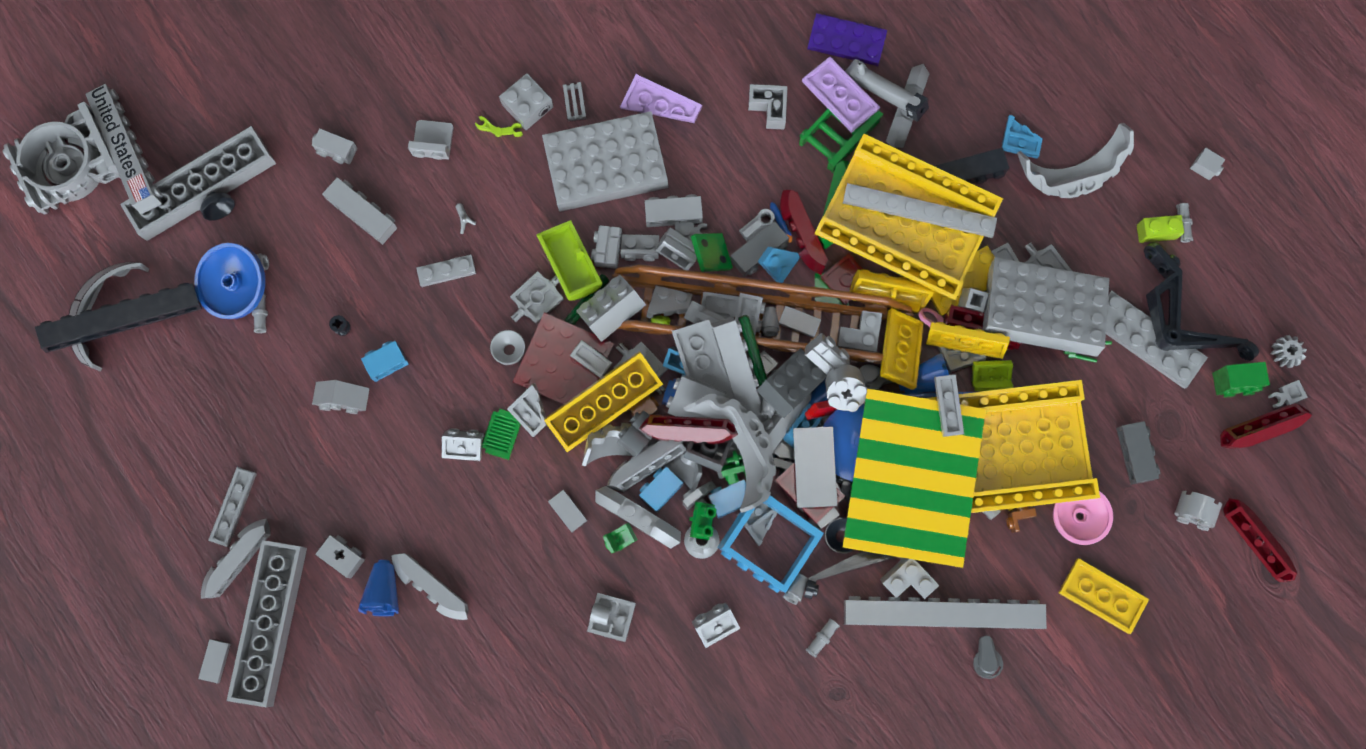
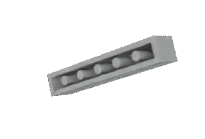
(738, 365)

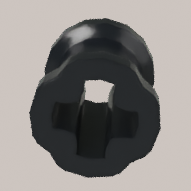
(335, 322)

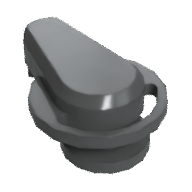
(987, 659)

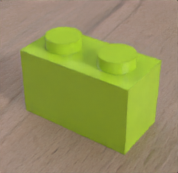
(1160, 228)

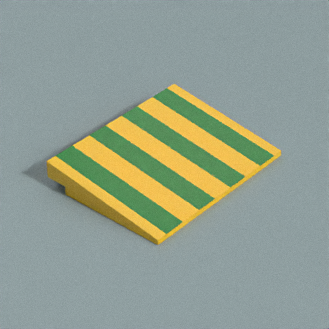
(911, 482)

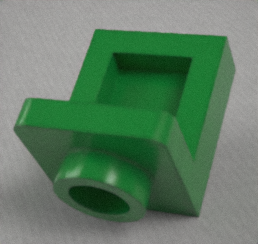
(619, 538)

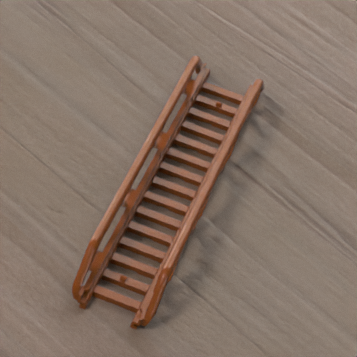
(796, 301)

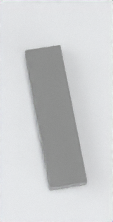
(232, 507)

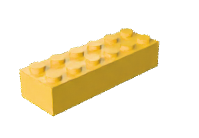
(603, 401)

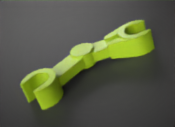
(487, 126)

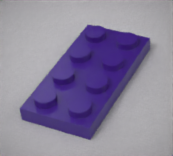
(847, 39)

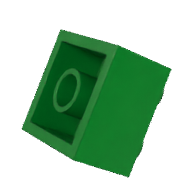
(1241, 379)

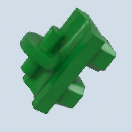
(731, 469)
(702, 520)

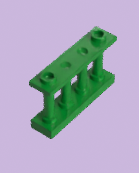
(846, 145)

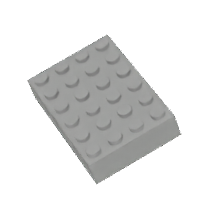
(605, 161)
(1047, 306)

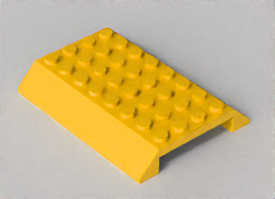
(912, 248)
(1032, 447)

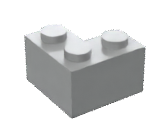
(769, 99)
(863, 338)
(339, 395)
(908, 573)

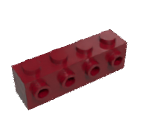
(970, 320)

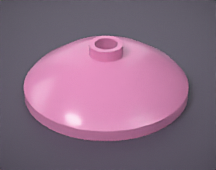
(1095, 521)

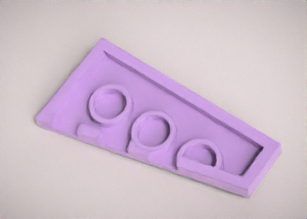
(648, 96)

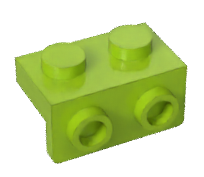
(992, 375)

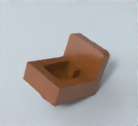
(1021, 513)

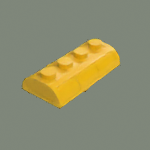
(898, 288)

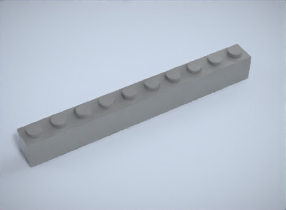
(945, 613)

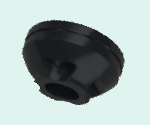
(217, 206)
(830, 535)

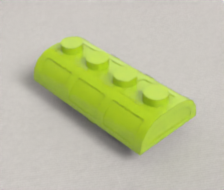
(570, 261)

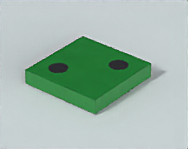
(711, 252)

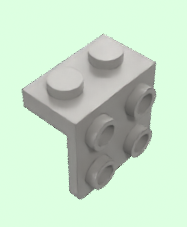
(432, 140)

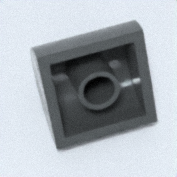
(707, 454)

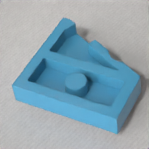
(1020, 138)
(778, 262)

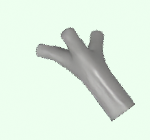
(463, 217)

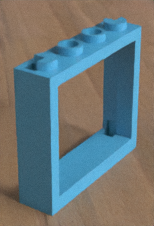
(758, 573)

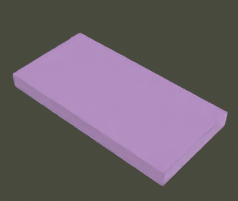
(840, 94)

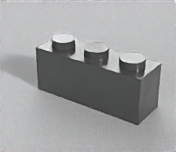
(747, 256)
(1138, 453)

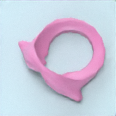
(927, 321)

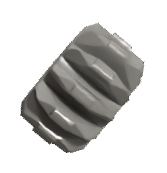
(1290, 344)

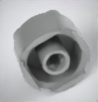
(846, 388)
(1197, 510)

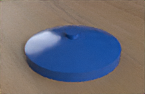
(229, 281)
(846, 440)

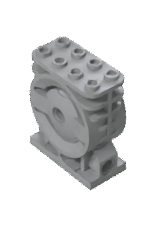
(82, 171)

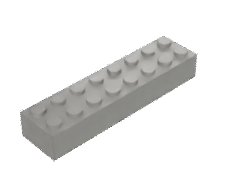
(215, 171)
(267, 624)

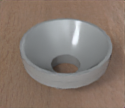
(503, 339)
(701, 551)

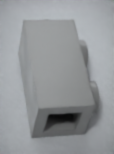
(334, 146)

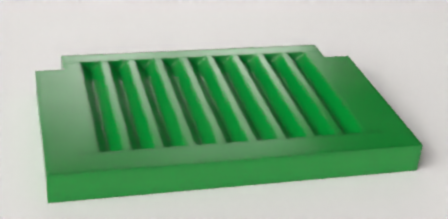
(501, 434)

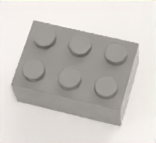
(610, 307)

